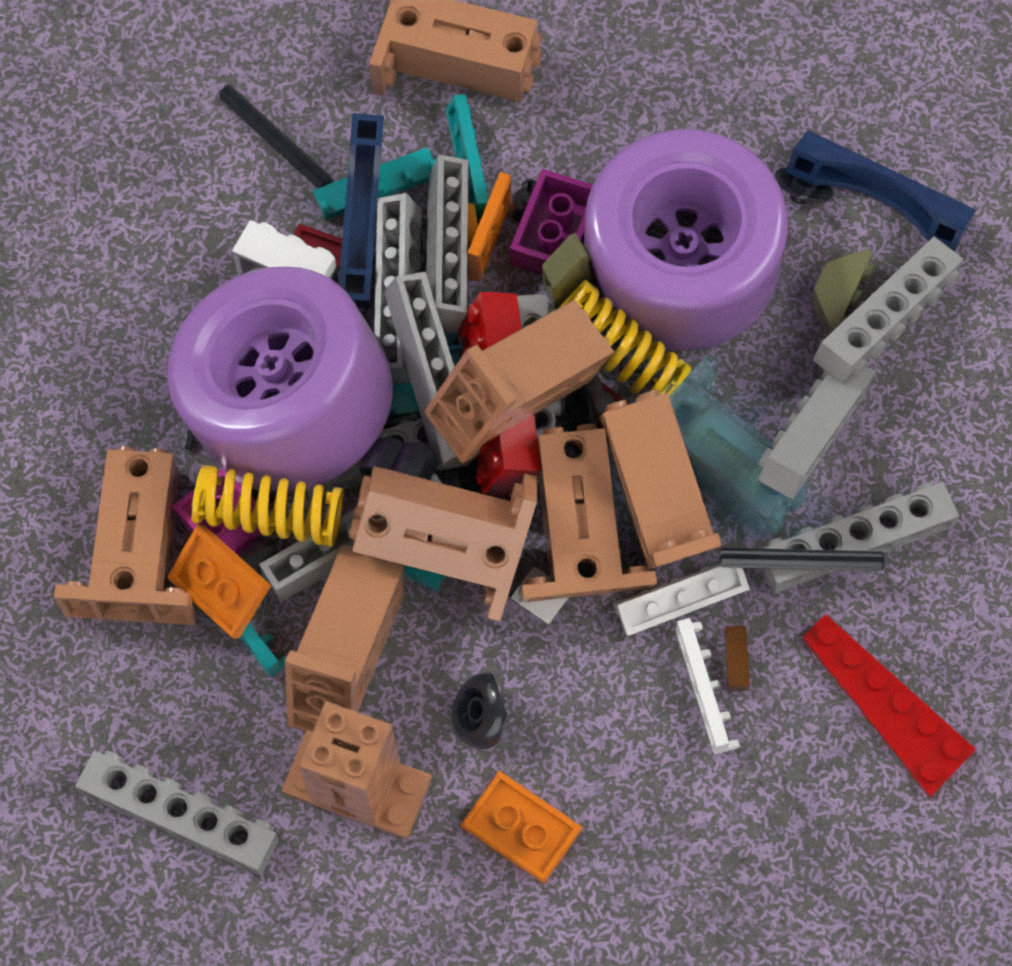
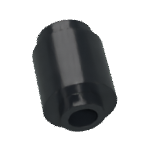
(257, 553)

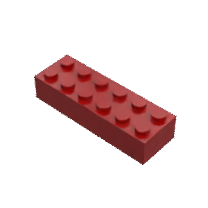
(516, 450)

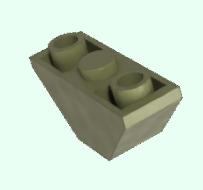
(566, 270)
(839, 287)

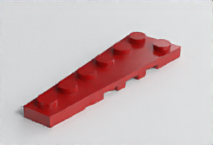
(907, 725)

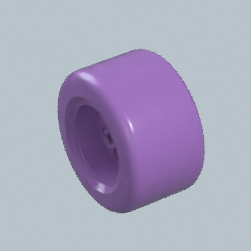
(698, 178)
(246, 345)

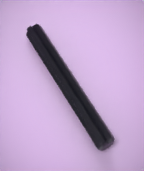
(274, 136)
(801, 559)

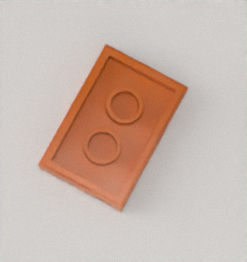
(489, 227)
(218, 581)
(521, 827)

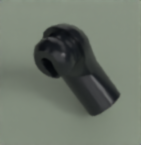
(521, 198)

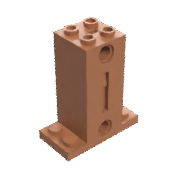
(457, 47)
(516, 378)
(657, 479)
(579, 520)
(445, 529)
(132, 545)
(343, 637)
(356, 772)

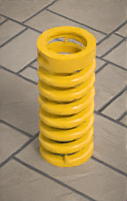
(674, 370)
(295, 523)

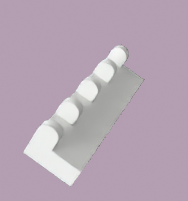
(679, 597)
(703, 687)

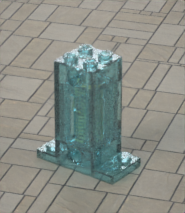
(727, 454)

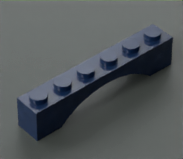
(830, 164)
(361, 207)

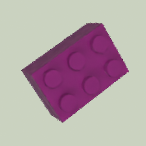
(550, 217)

